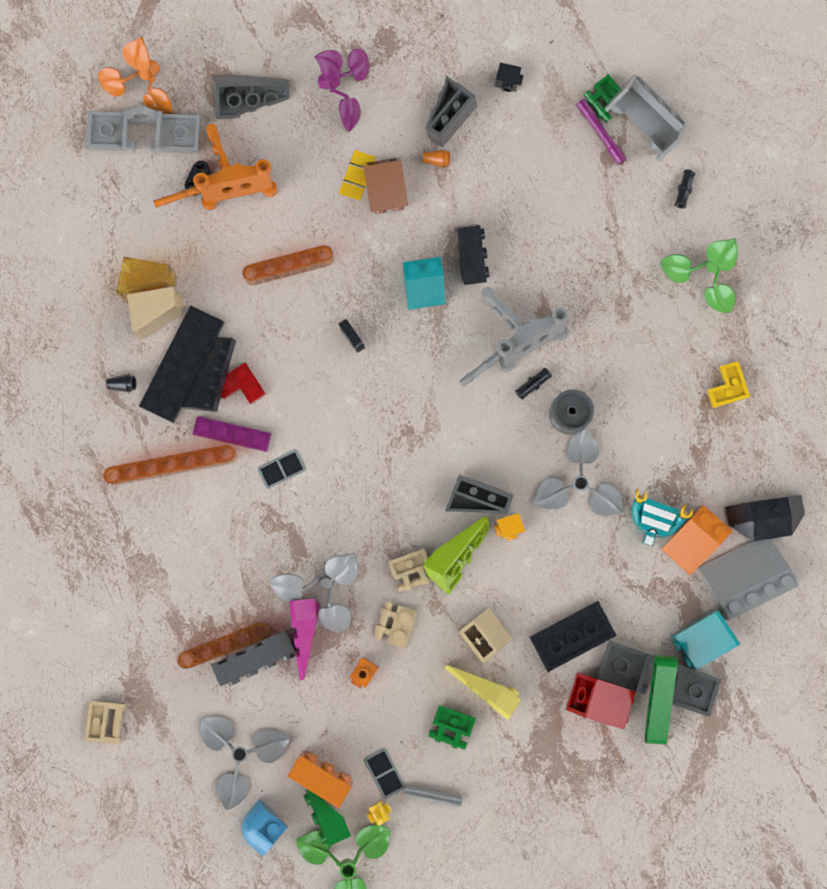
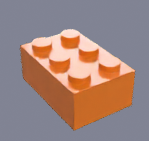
(321, 778)

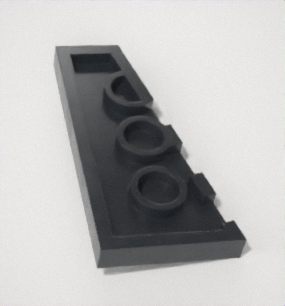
(210, 381)

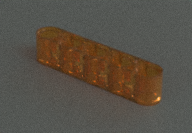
(297, 268)
(214, 645)

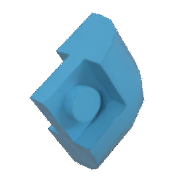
(262, 827)

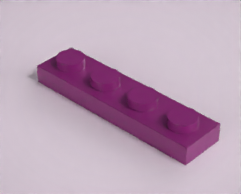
(232, 434)

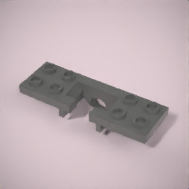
(629, 667)

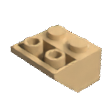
(485, 635)

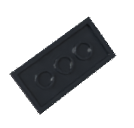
(572, 636)

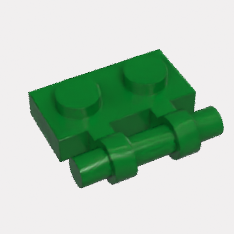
(605, 89)
(454, 721)

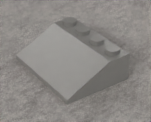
(747, 577)

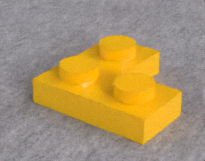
(733, 388)

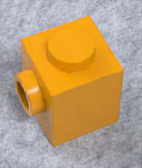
(509, 527)

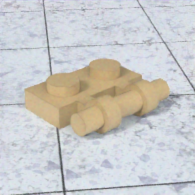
(409, 564)
(401, 625)

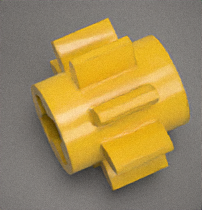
(379, 813)

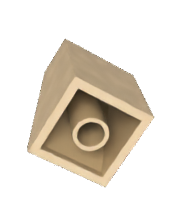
(153, 310)

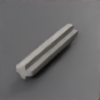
(433, 795)

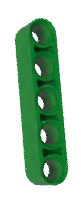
(660, 699)

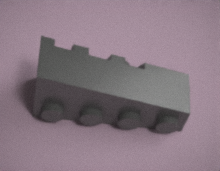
(253, 658)

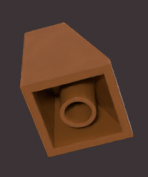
(385, 185)

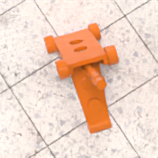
(228, 182)

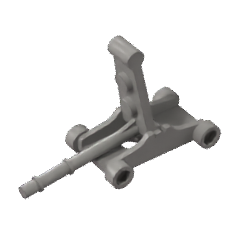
(527, 337)

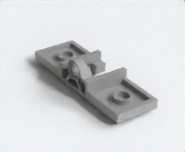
(173, 131)

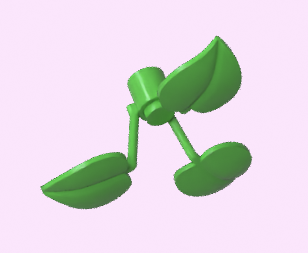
(721, 256)
(371, 839)

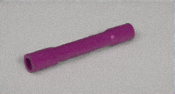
(589, 114)

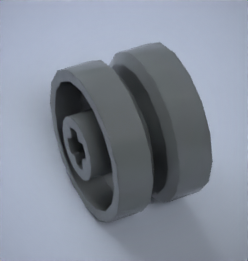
(580, 405)

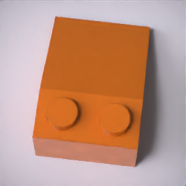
(696, 539)

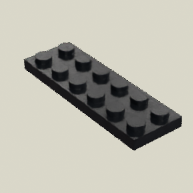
(181, 364)

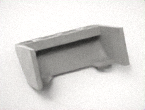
(650, 113)

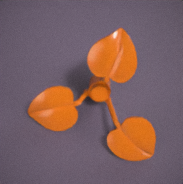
(137, 56)

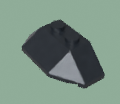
(766, 517)

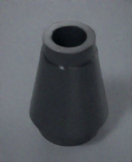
(122, 383)

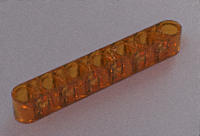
(161, 465)

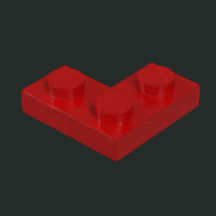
(244, 380)

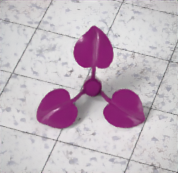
(330, 65)

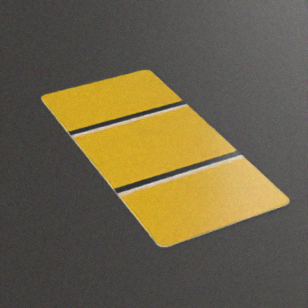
(354, 179)

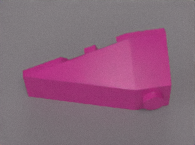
(304, 619)

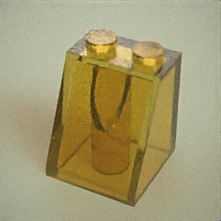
(143, 276)

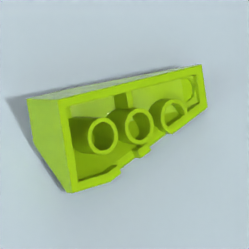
(449, 560)

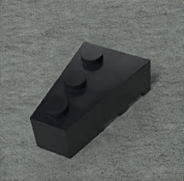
(472, 254)

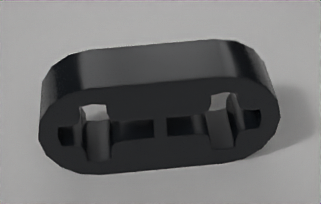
(199, 164)
(351, 335)

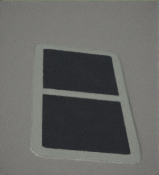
(281, 469)
(384, 773)

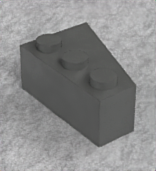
(450, 112)
(478, 497)

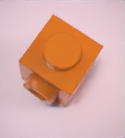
(363, 673)

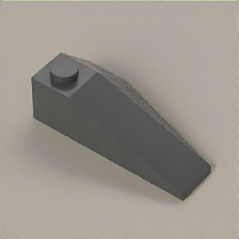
(241, 94)

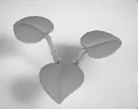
(553, 495)
(339, 568)
(269, 747)

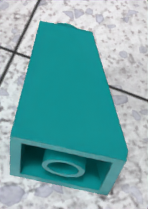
(424, 283)
(704, 639)

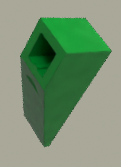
(330, 821)

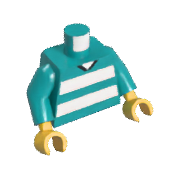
(656, 518)

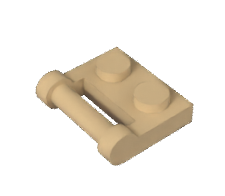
(98, 720)

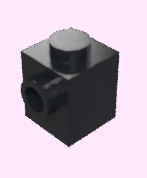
(508, 77)

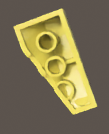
(495, 694)

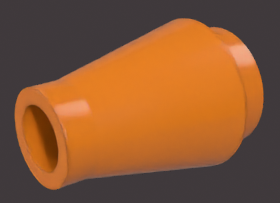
(437, 158)

